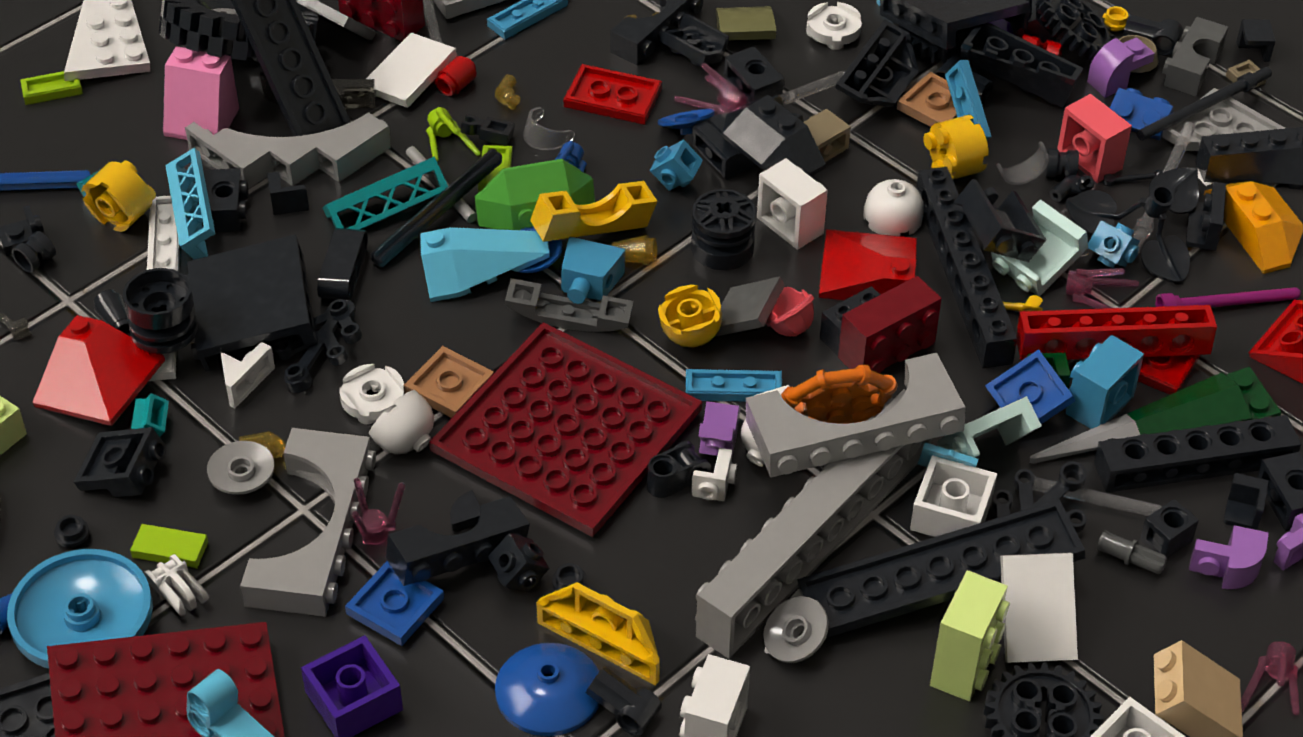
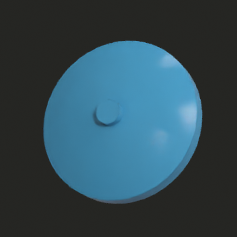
(78, 600)

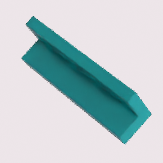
(380, 187)

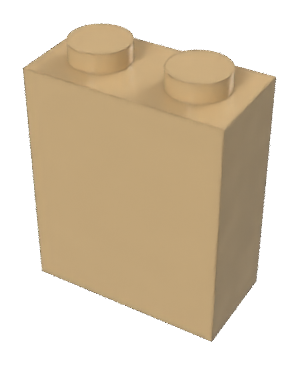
(1196, 693)

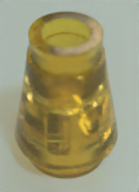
(639, 249)

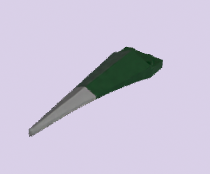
(1208, 402)

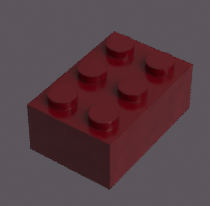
(390, 17)
(890, 326)

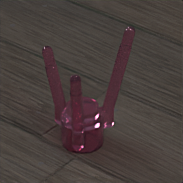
(729, 96)
(1082, 281)
(374, 524)
(1279, 664)

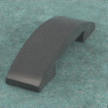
(560, 312)

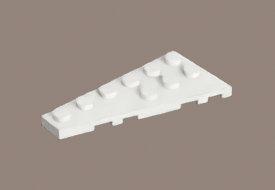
(106, 42)

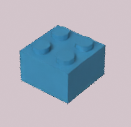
(1104, 382)

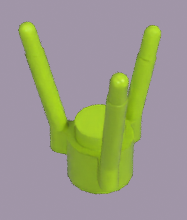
(443, 125)

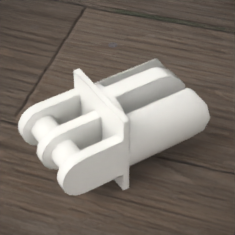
(176, 585)

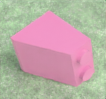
(198, 91)

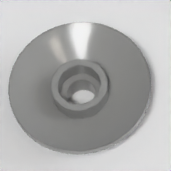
(240, 467)
(786, 624)

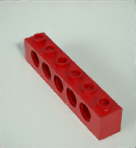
(1147, 329)

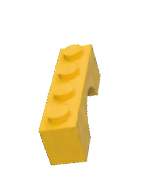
(623, 209)

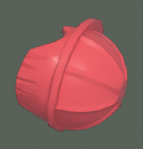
(792, 312)

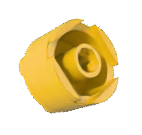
(957, 146)
(118, 195)

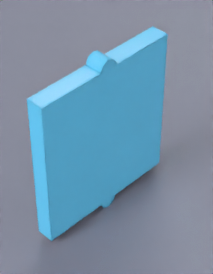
(949, 454)

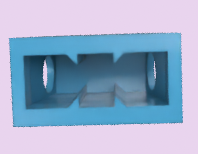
(590, 269)

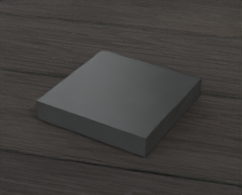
(749, 305)

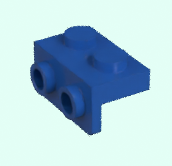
(1140, 110)

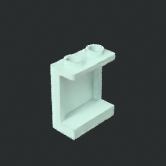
(1062, 247)
(1011, 421)

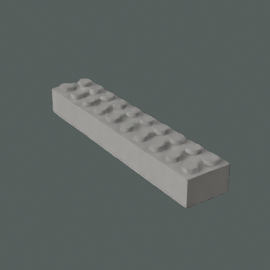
(797, 542)

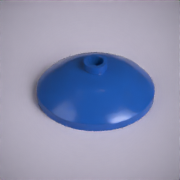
(546, 703)

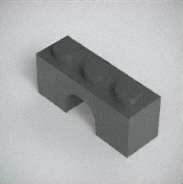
(1191, 57)

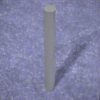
(461, 206)

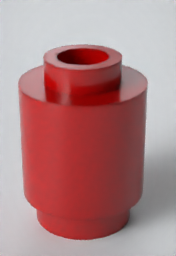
(456, 75)

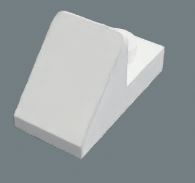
(246, 375)

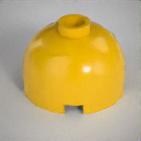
(690, 315)

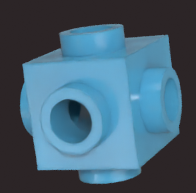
(676, 165)
(1114, 244)

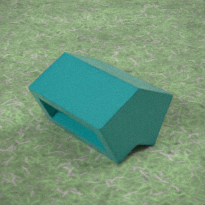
(150, 413)

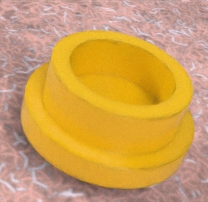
(1116, 18)

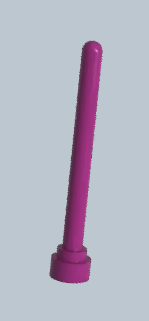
(1230, 299)

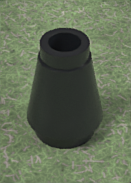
(111, 309)

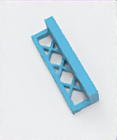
(185, 205)

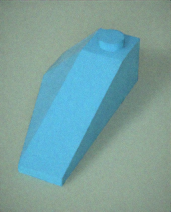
(468, 256)

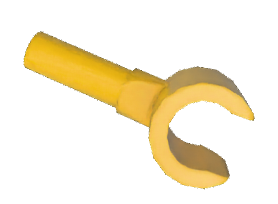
(1031, 304)

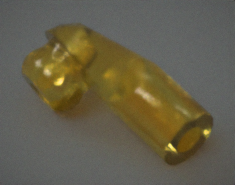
(505, 92)
(269, 440)

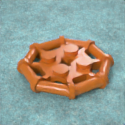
(842, 395)

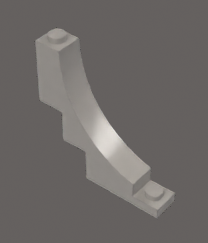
(334, 151)

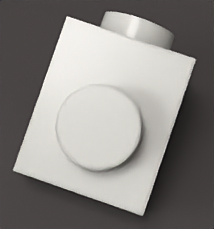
(714, 485)

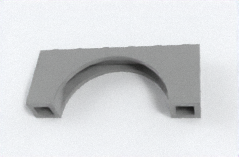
(796, 442)
(307, 578)

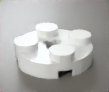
(834, 24)
(366, 377)

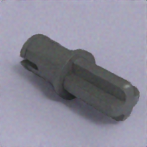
(1131, 552)

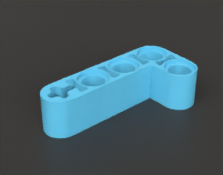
(216, 712)

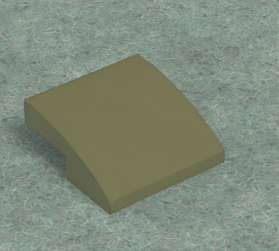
(746, 22)

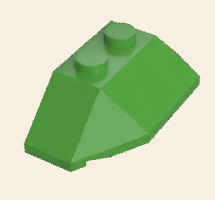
(514, 191)

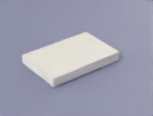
(411, 69)
(1040, 608)

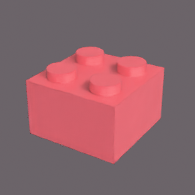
(1097, 135)

